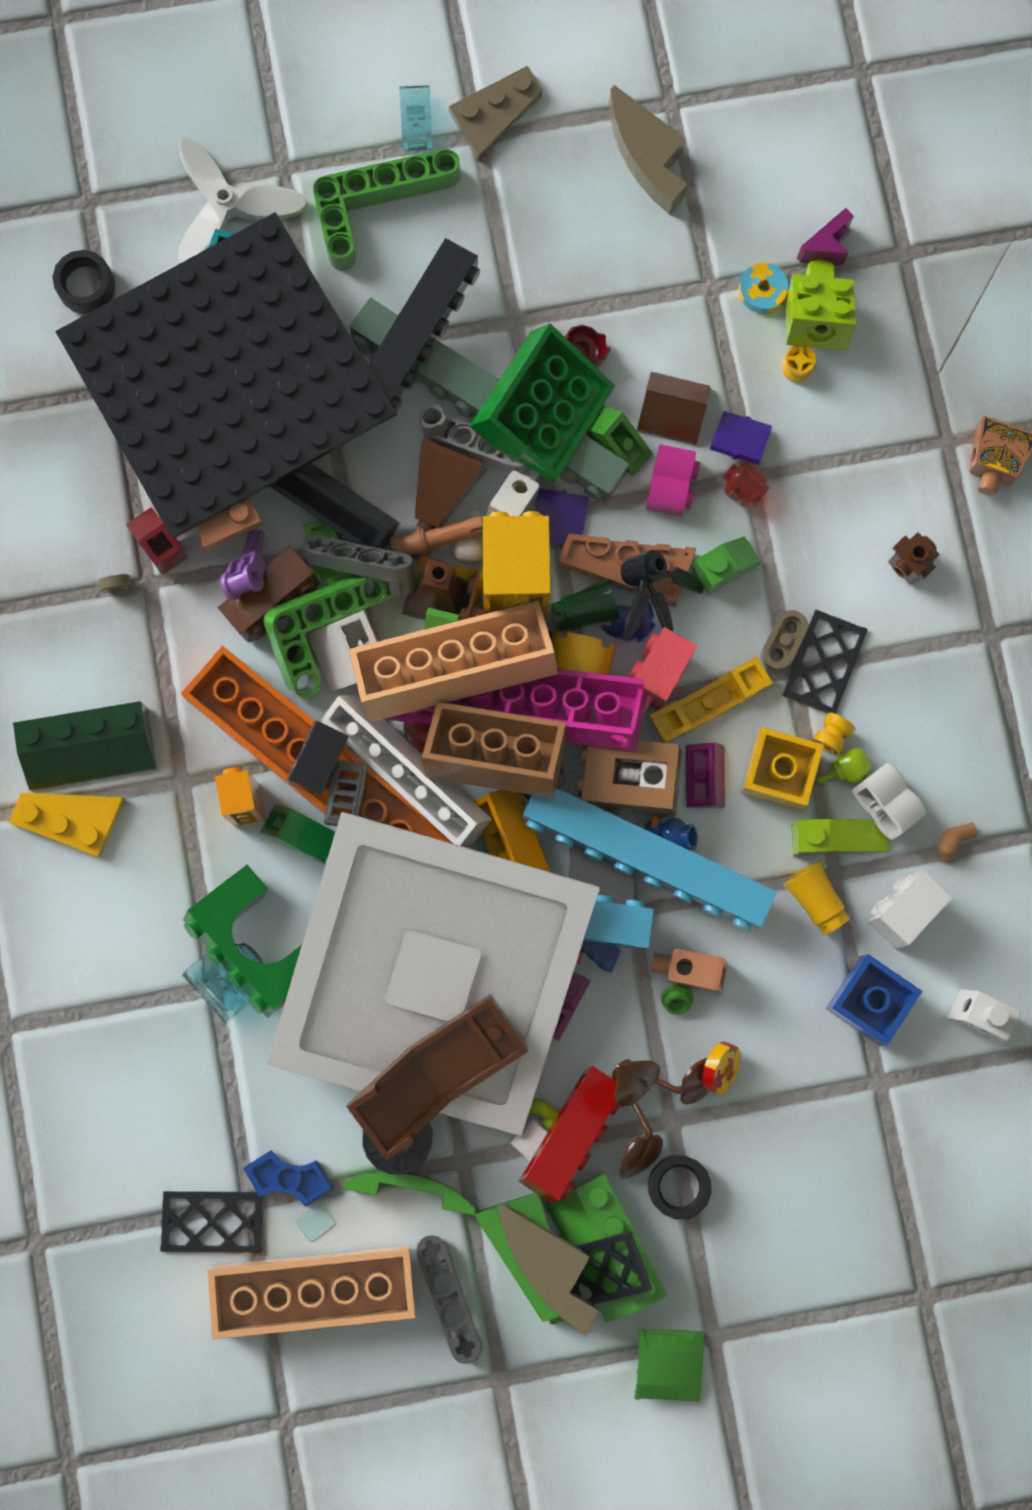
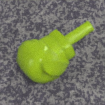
(850, 766)

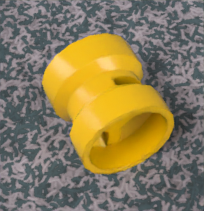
(834, 733)

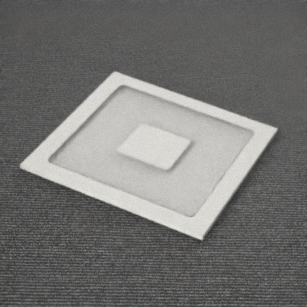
(414, 938)

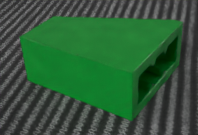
(299, 833)

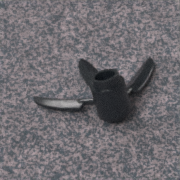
(644, 570)

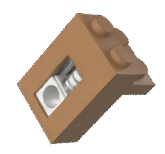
(602, 770)

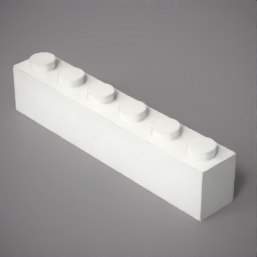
(403, 769)

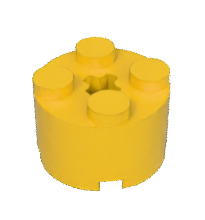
(582, 653)

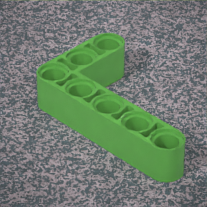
(376, 193)
(326, 613)

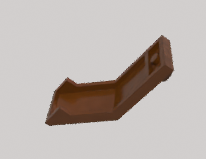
(434, 1074)

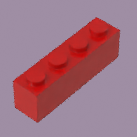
(571, 1136)

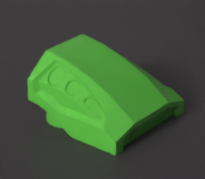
(669, 1364)

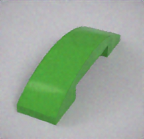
(453, 1199)

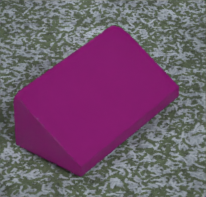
(705, 775)

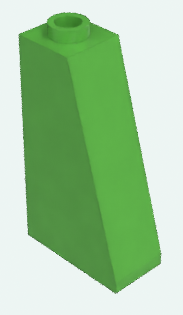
(489, 1220)

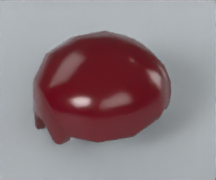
(589, 343)

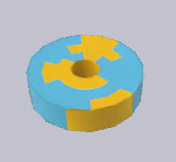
(767, 275)

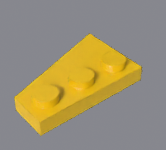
(69, 819)

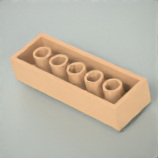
(453, 661)
(311, 1292)

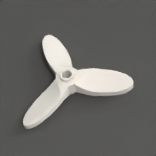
(227, 202)

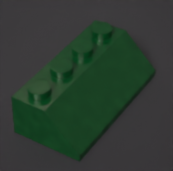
(85, 745)

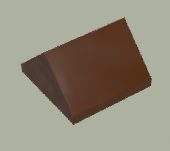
(673, 408)

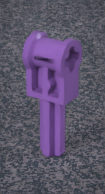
(246, 571)

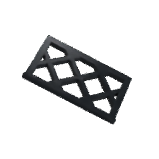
(850, 655)
(194, 1244)
(631, 1262)

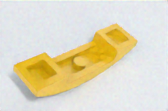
(711, 700)

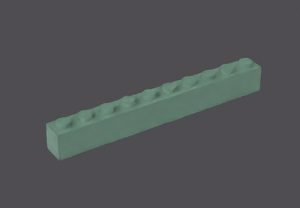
(468, 387)

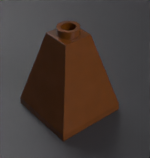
(443, 483)
(439, 587)

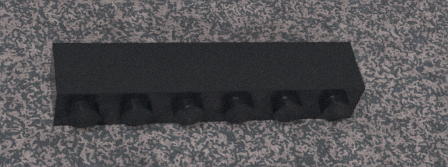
(423, 319)
(337, 506)

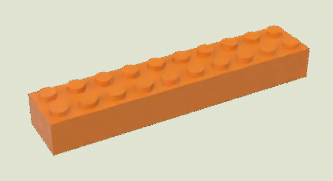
(275, 732)

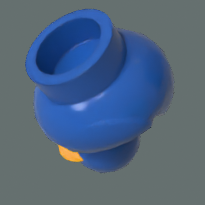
(674, 831)

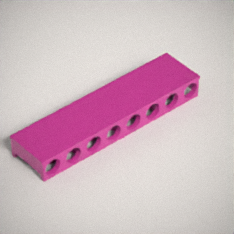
(595, 706)

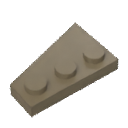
(494, 109)

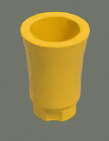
(818, 897)

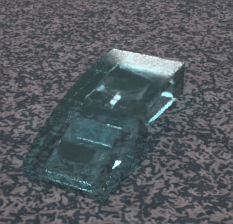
(416, 118)

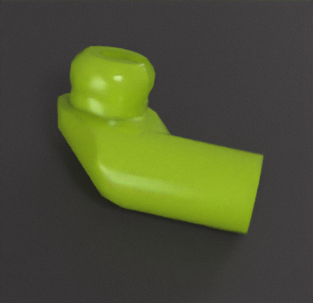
(542, 1108)

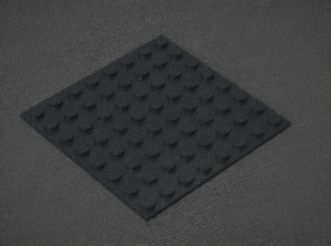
(225, 374)

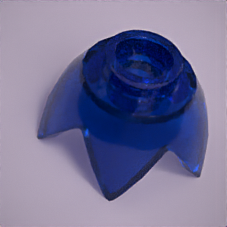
(617, 627)

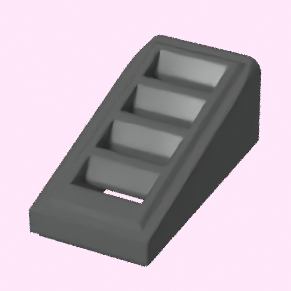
(331, 818)

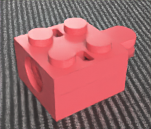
(664, 664)

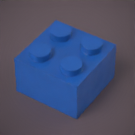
(874, 1000)

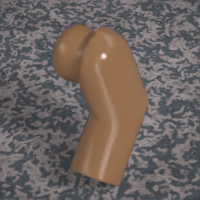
(952, 838)

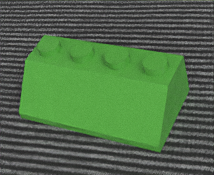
(594, 1214)

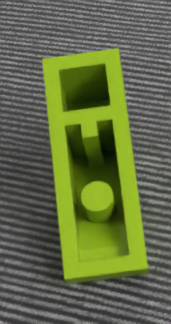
(837, 837)

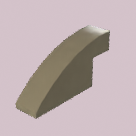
(648, 149)
(549, 1266)

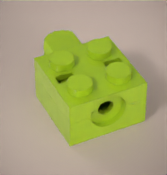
(820, 308)

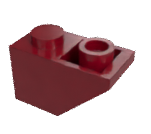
(156, 541)

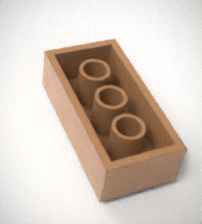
(494, 749)

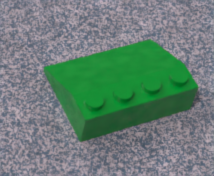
(543, 403)

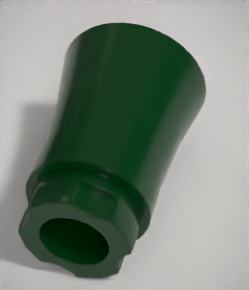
(585, 607)

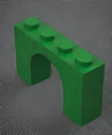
(212, 924)

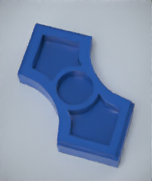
(303, 1181)

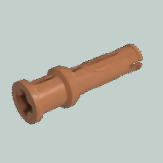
(424, 541)

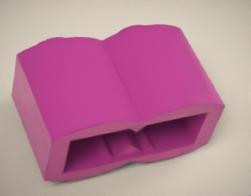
(671, 480)

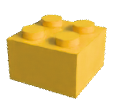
(782, 768)

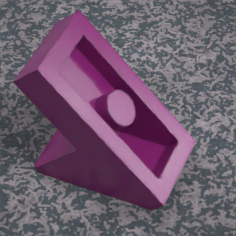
(826, 241)

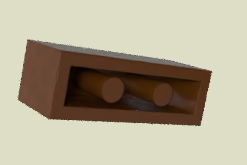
(283, 581)

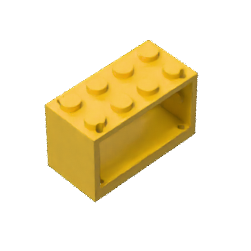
(515, 561)

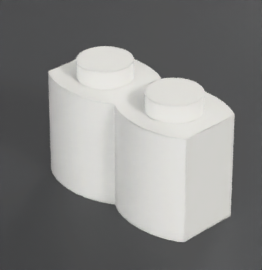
(889, 801)

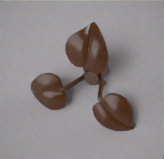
(633, 1082)

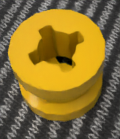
(801, 357)

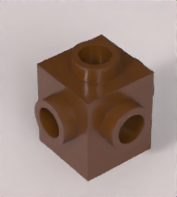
(909, 566)

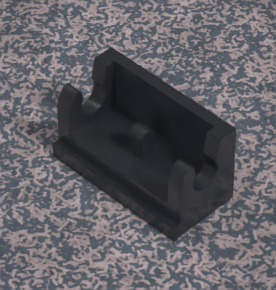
(317, 758)

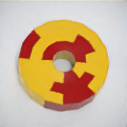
(721, 1068)

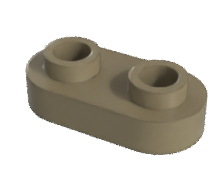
(783, 641)

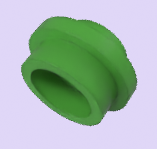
(677, 999)

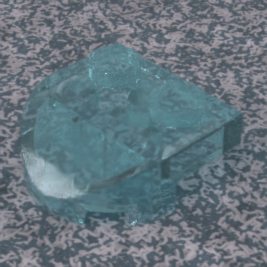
(214, 987)

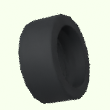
(76, 260)
(699, 1202)

